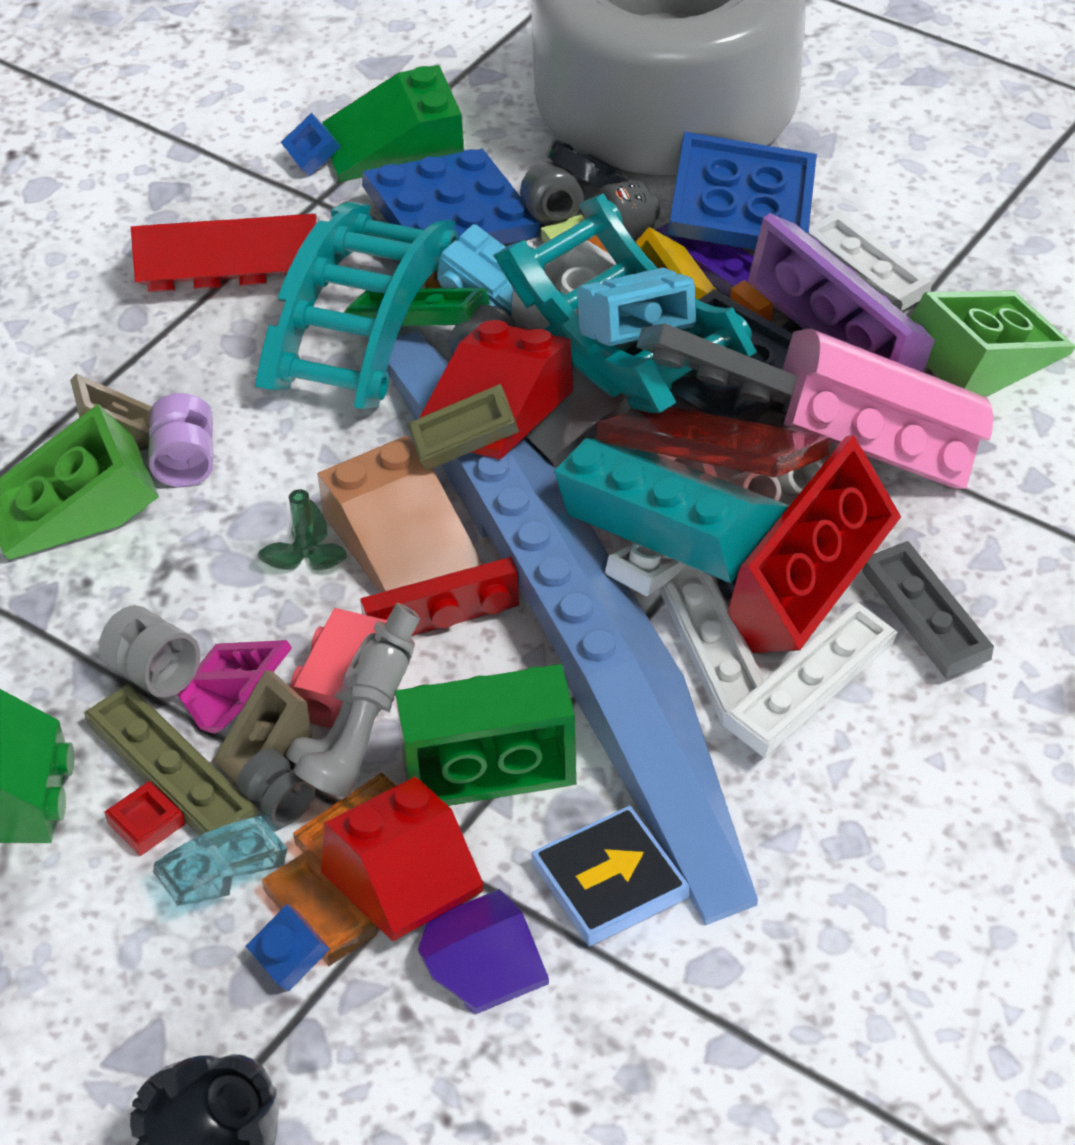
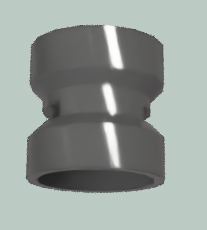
(280, 791)

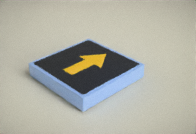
(610, 875)

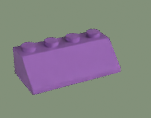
(831, 297)

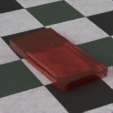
(715, 440)

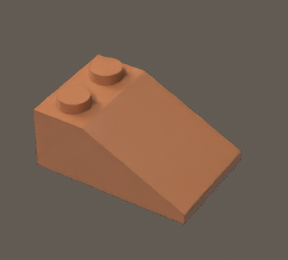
(395, 517)

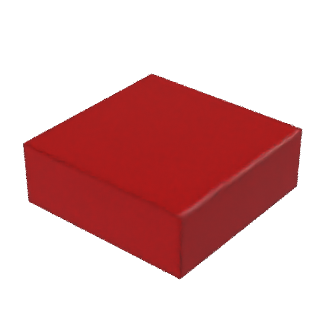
(144, 818)

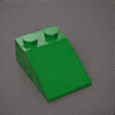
(397, 123)

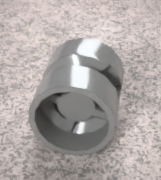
(149, 651)

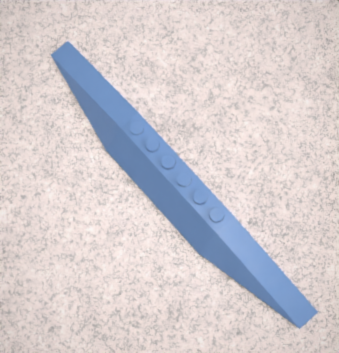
(607, 650)

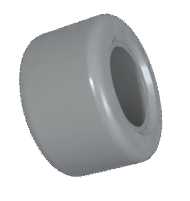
(643, 72)

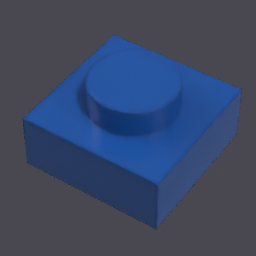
(310, 144)
(287, 947)

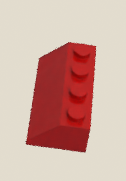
(217, 250)
(812, 553)

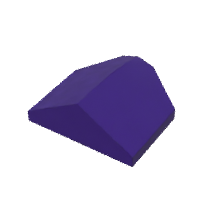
(483, 952)

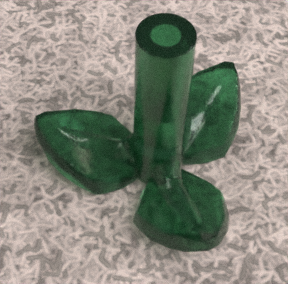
(307, 530)

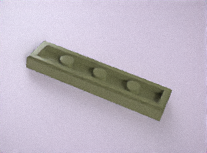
(167, 761)

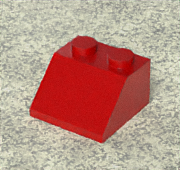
(400, 858)

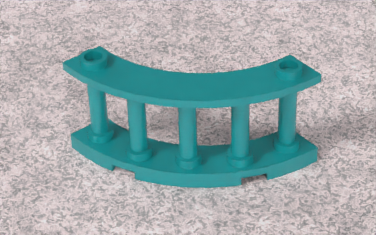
(317, 266)
(604, 365)

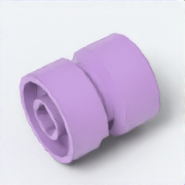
(180, 440)

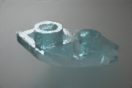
(208, 863)

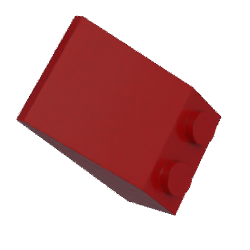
(527, 364)

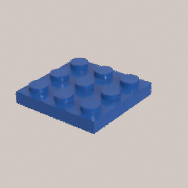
(733, 184)
(454, 188)

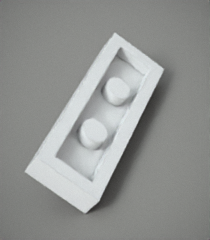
(870, 258)

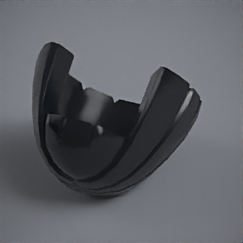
(207, 1104)

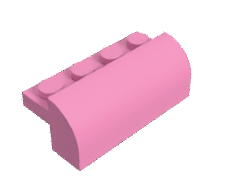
(887, 407)

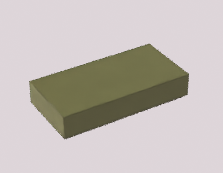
(463, 427)

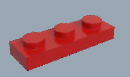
(452, 597)

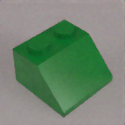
(31, 772)

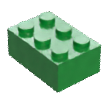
(489, 734)

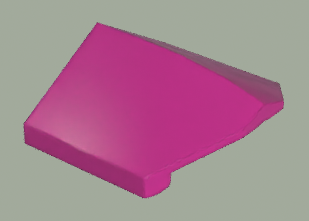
(228, 679)

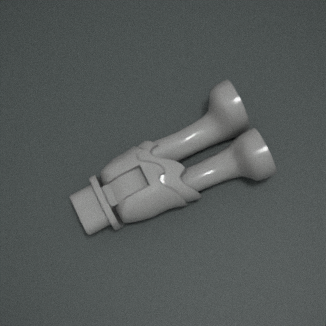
(366, 689)

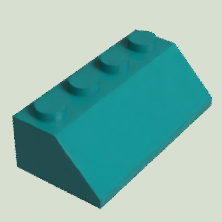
(666, 506)

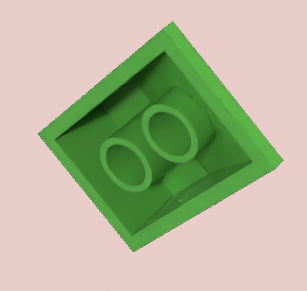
(987, 338)
(73, 486)

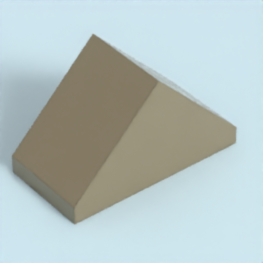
(127, 411)
(268, 720)

